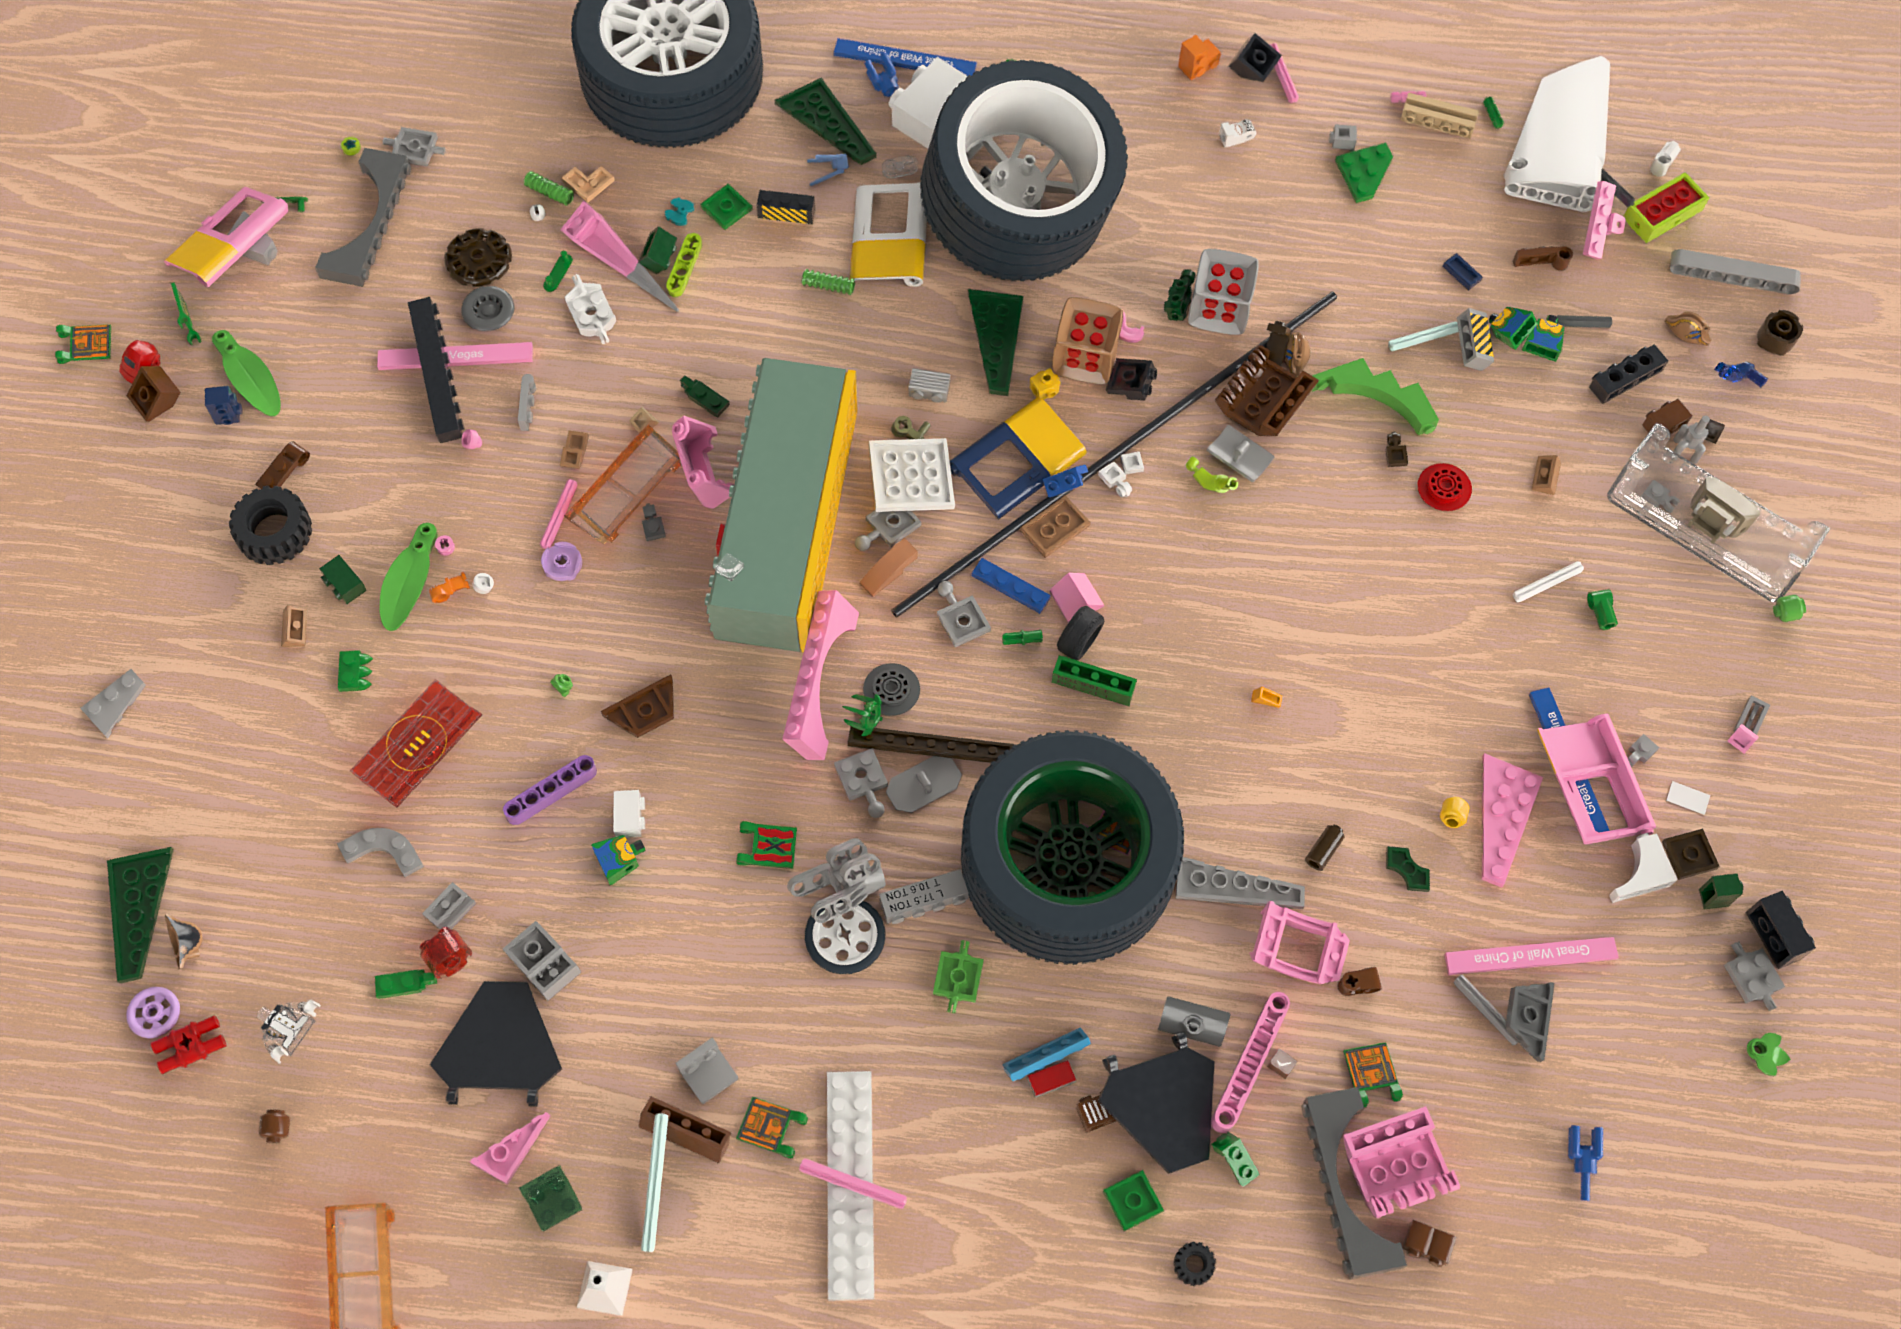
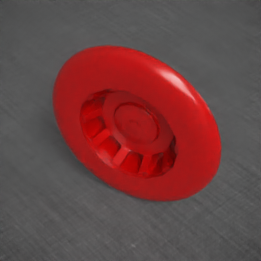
(1447, 481)

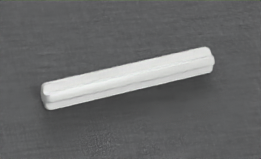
(1548, 581)

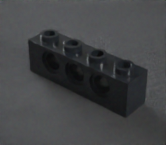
(1639, 367)

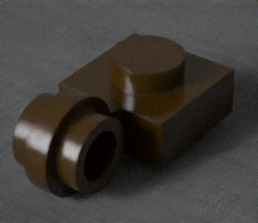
(1396, 454)

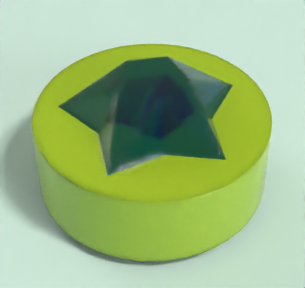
(351, 146)

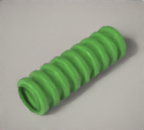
(548, 188)
(828, 282)

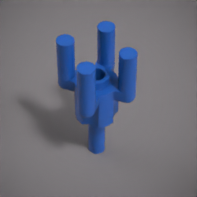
(886, 80)
(1585, 1156)

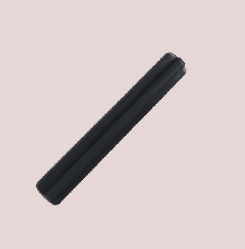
(1622, 194)

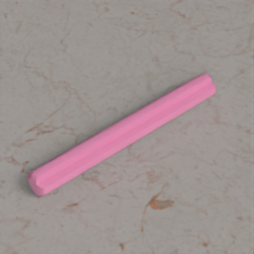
(853, 1183)

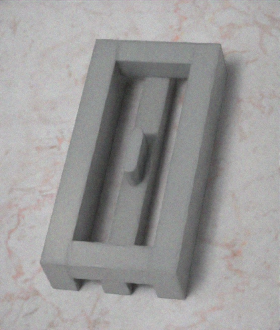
(1758, 703)

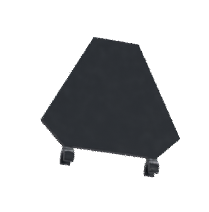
(498, 1044)
(1164, 1104)

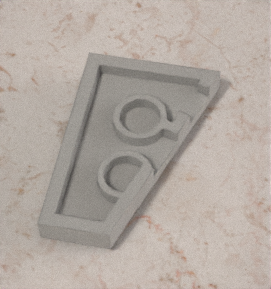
(111, 703)

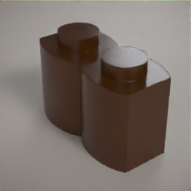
(1429, 1243)

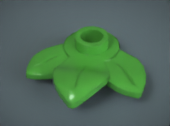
(1770, 1053)

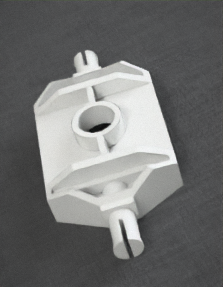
(586, 298)

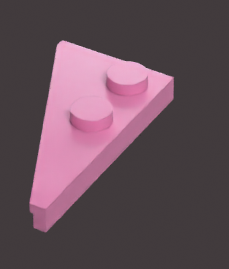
(505, 1157)

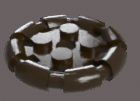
(478, 266)

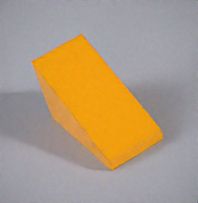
(1266, 697)

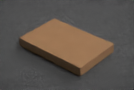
(1055, 526)

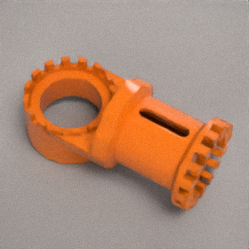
(442, 592)

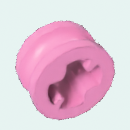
(444, 539)

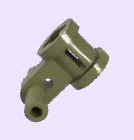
(908, 431)

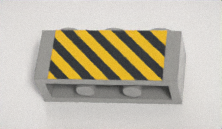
(1475, 339)

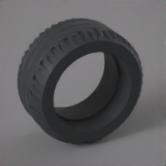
(1080, 633)

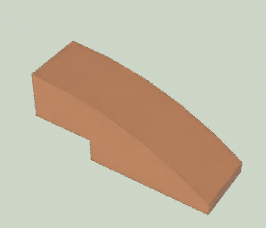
(889, 567)

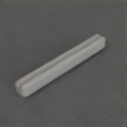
(1484, 1006)

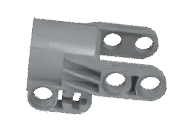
(848, 875)

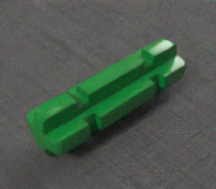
(1493, 112)

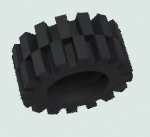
(1208, 1261)

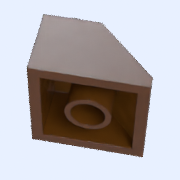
(152, 392)

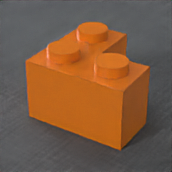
(1198, 57)

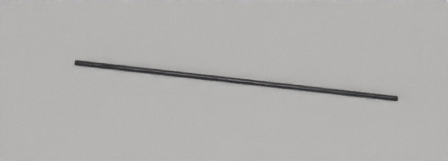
(1101, 463)

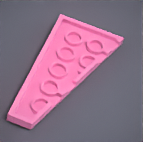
(1505, 811)

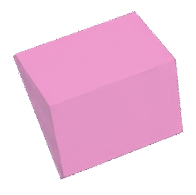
(1073, 593)

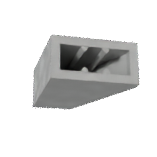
(263, 250)

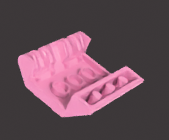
(1398, 1162)

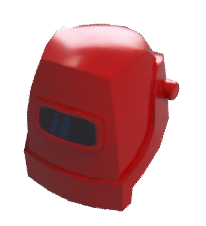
(137, 355)

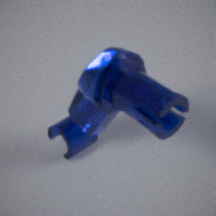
(1740, 371)

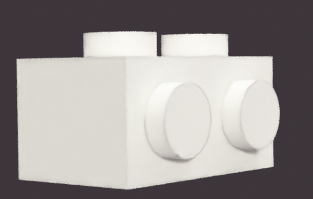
(627, 813)

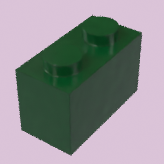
(658, 250)
(342, 579)
(1721, 891)

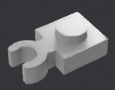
(1658, 494)

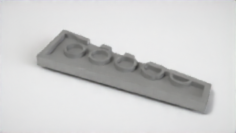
(1222, 885)

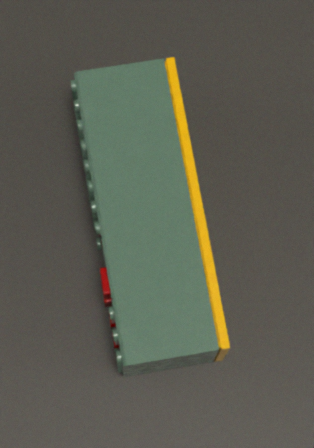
(783, 503)

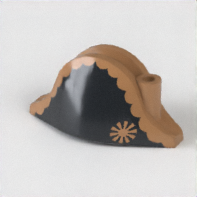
(184, 939)

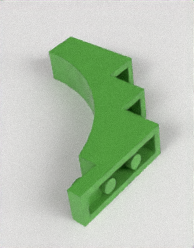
(1358, 380)

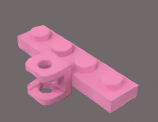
(1602, 221)

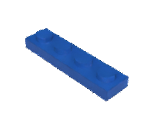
(1011, 585)

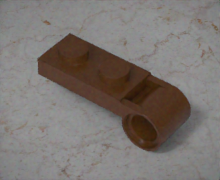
(1557, 256)
(283, 465)

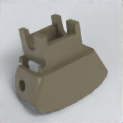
(1720, 509)

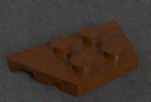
(644, 709)

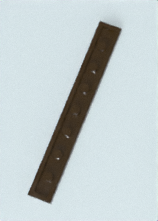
(928, 744)

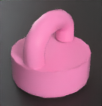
(471, 439)

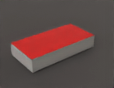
(1051, 1078)

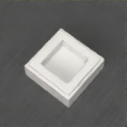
(1132, 463)

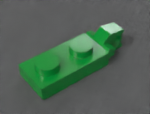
(403, 983)

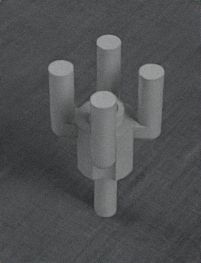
(1692, 437)

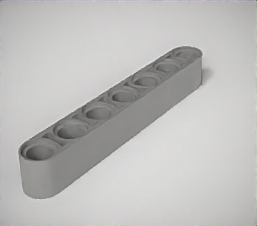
(1735, 271)

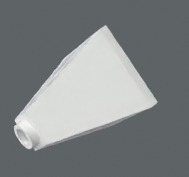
(604, 1288)

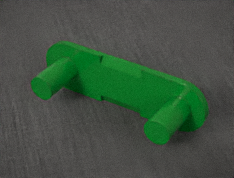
(300, 200)
(558, 272)

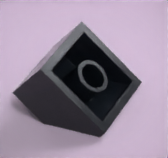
(1255, 59)

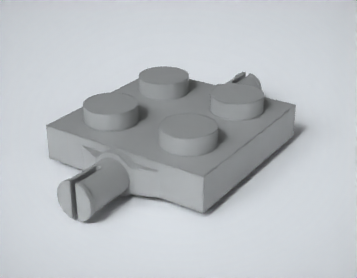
(416, 145)
(1754, 976)

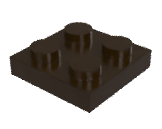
(1690, 854)

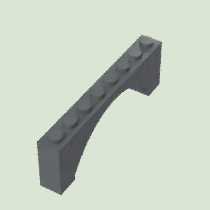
(353, 261)
(1362, 1248)

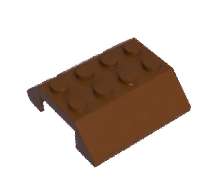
(1264, 394)

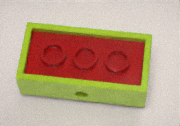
(1666, 207)

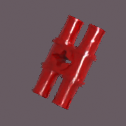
(197, 1048)

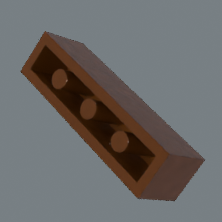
(687, 1130)

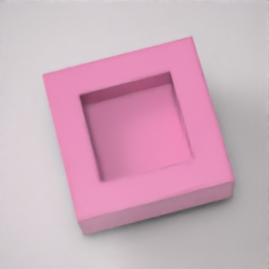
(1742, 738)

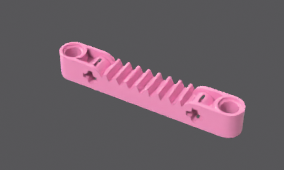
(1250, 1062)

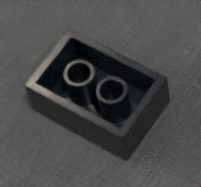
(1780, 929)

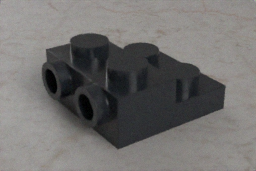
(1132, 378)

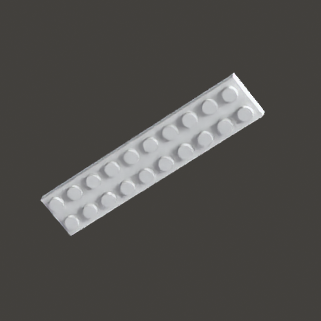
(848, 1211)

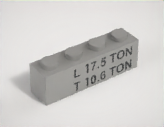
(923, 897)

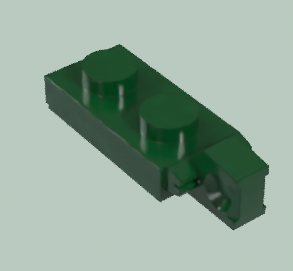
(704, 396)

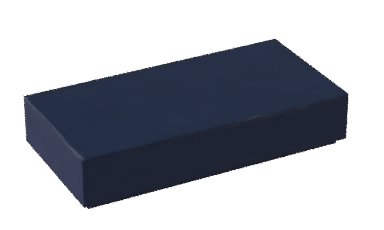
(1462, 271)

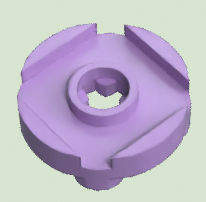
(561, 572)

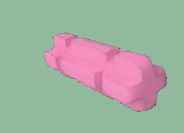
(1395, 97)

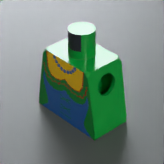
(1512, 325)
(1545, 339)
(617, 857)

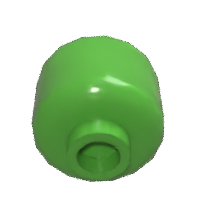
(1789, 608)

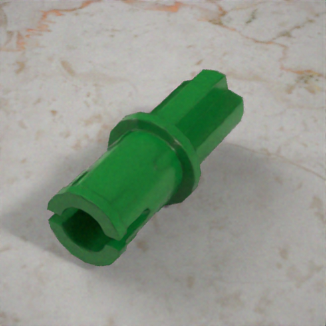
(1022, 637)

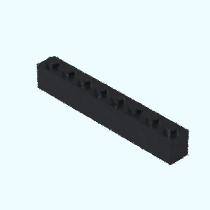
(435, 369)

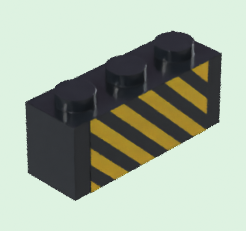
(786, 207)

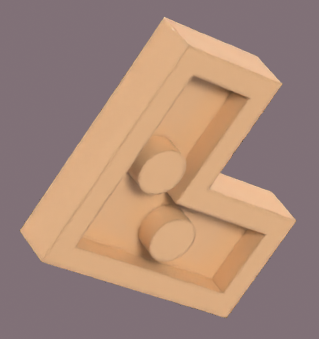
(588, 186)

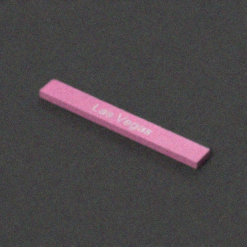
(460, 355)

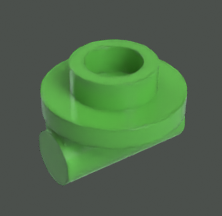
(562, 684)

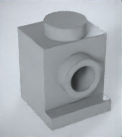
(1343, 137)

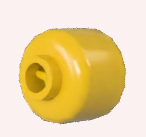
(1454, 812)

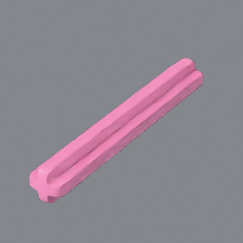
(1285, 78)
(558, 514)

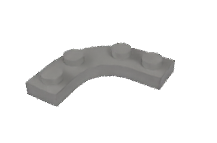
(382, 840)

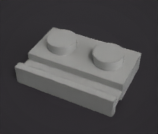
(449, 907)

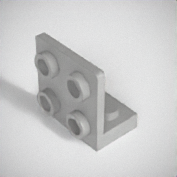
(706, 1071)

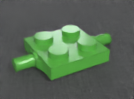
(958, 976)

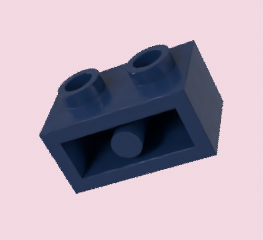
(222, 405)

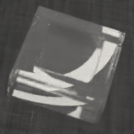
(729, 567)

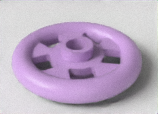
(139, 1002)

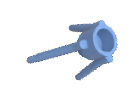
(837, 161)

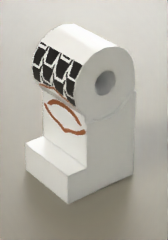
(1236, 133)

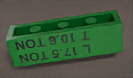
(1094, 680)

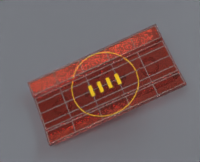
(415, 743)

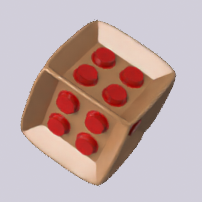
(1087, 340)

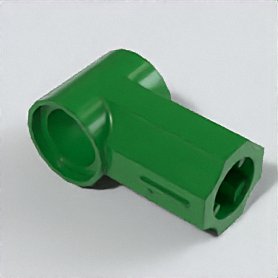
(1602, 604)

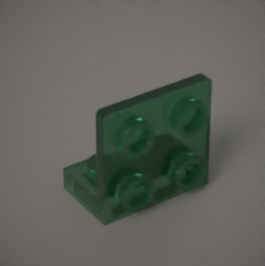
(551, 1198)

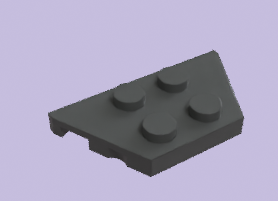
(1530, 1017)

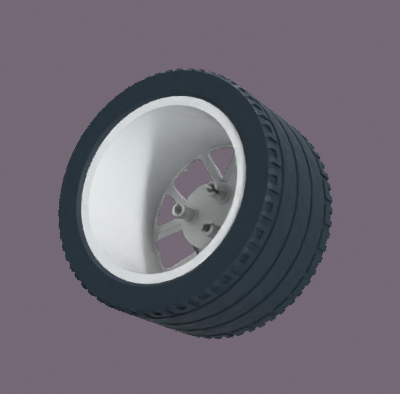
(999, 219)

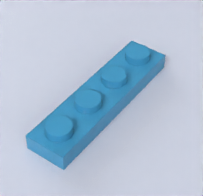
(1046, 1054)

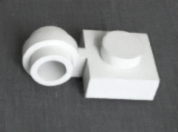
(1112, 476)

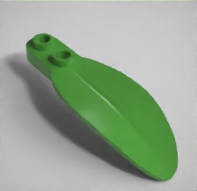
(248, 374)
(406, 578)

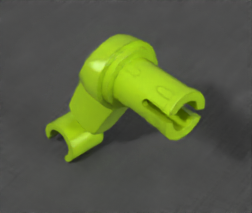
(1210, 482)

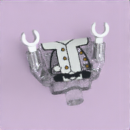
(286, 1026)

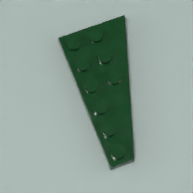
(823, 114)
(997, 328)

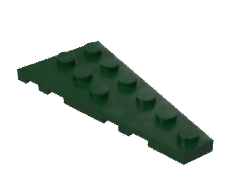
(135, 900)

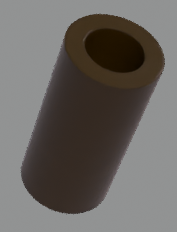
(1325, 847)

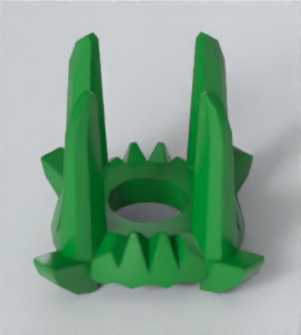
(872, 705)

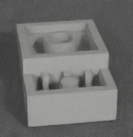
(542, 960)

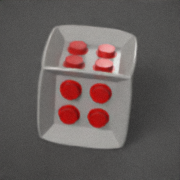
(1223, 291)

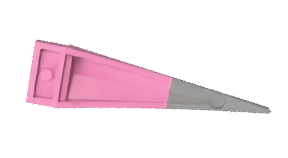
(596, 236)

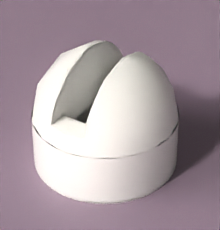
(537, 217)

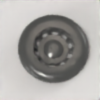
(489, 313)
(891, 686)

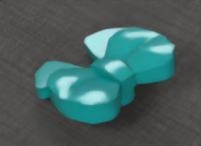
(683, 208)

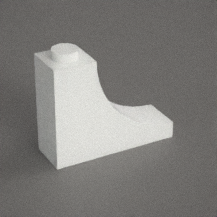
(1650, 872)

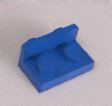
(1064, 481)

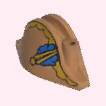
(1689, 328)
(1297, 353)

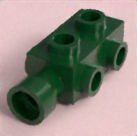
(1180, 296)

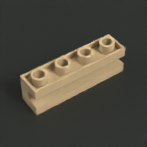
(1439, 115)

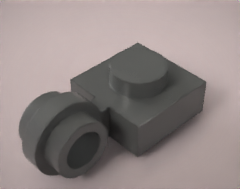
(653, 526)

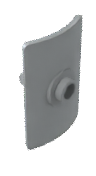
(1241, 453)

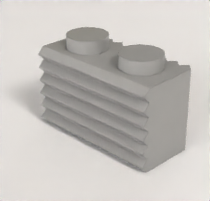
(929, 385)

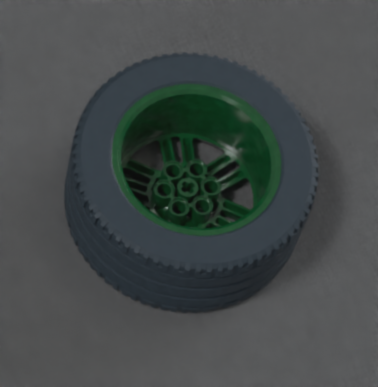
(1071, 769)

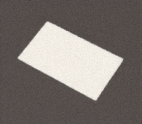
(1688, 798)

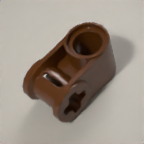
(1363, 982)

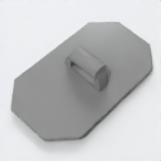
(923, 783)

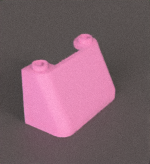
(693, 444)

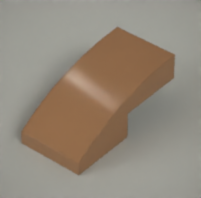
(574, 450)

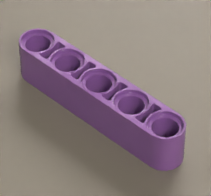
(545, 799)

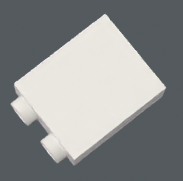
(919, 105)

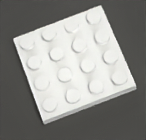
(911, 475)

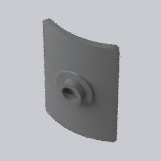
(1196, 1020)

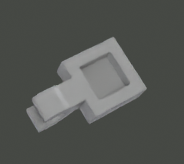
(1642, 750)

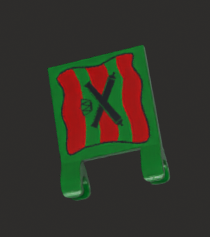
(771, 845)

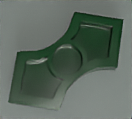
(1415, 876)

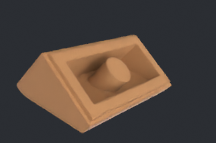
(1546, 474)
(294, 626)

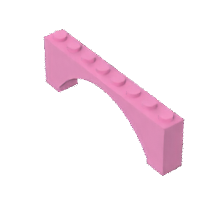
(804, 722)

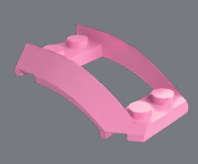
(1270, 935)

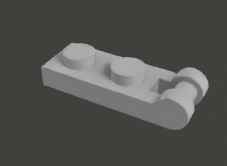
(525, 415)

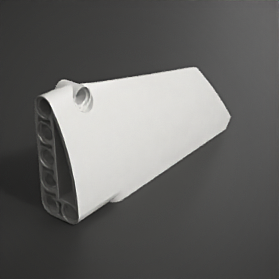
(1563, 138)

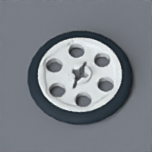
(856, 960)

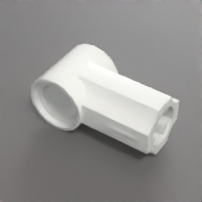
(1665, 158)

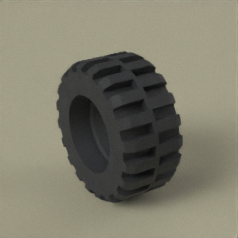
(261, 505)

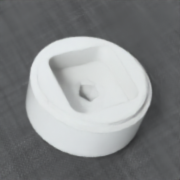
(482, 583)

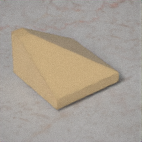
(642, 419)

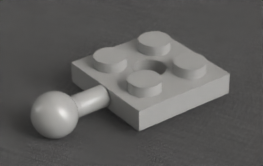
(889, 532)
(965, 608)
(859, 787)

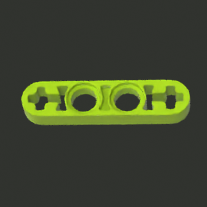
(686, 265)

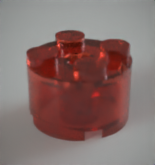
(445, 953)

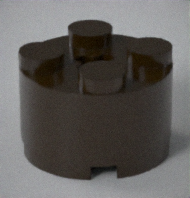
(1779, 332)

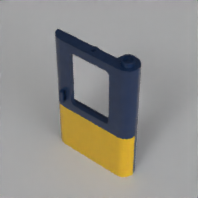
(1039, 438)

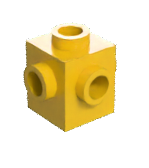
(1045, 384)

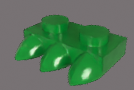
(351, 671)

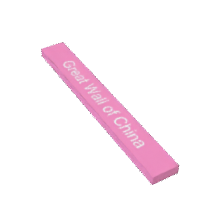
(1531, 956)

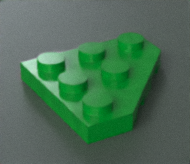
(1364, 170)

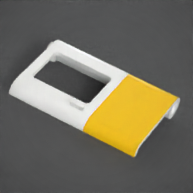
(889, 253)

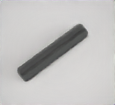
(1584, 321)

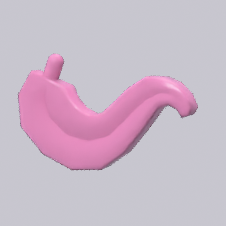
(1131, 334)

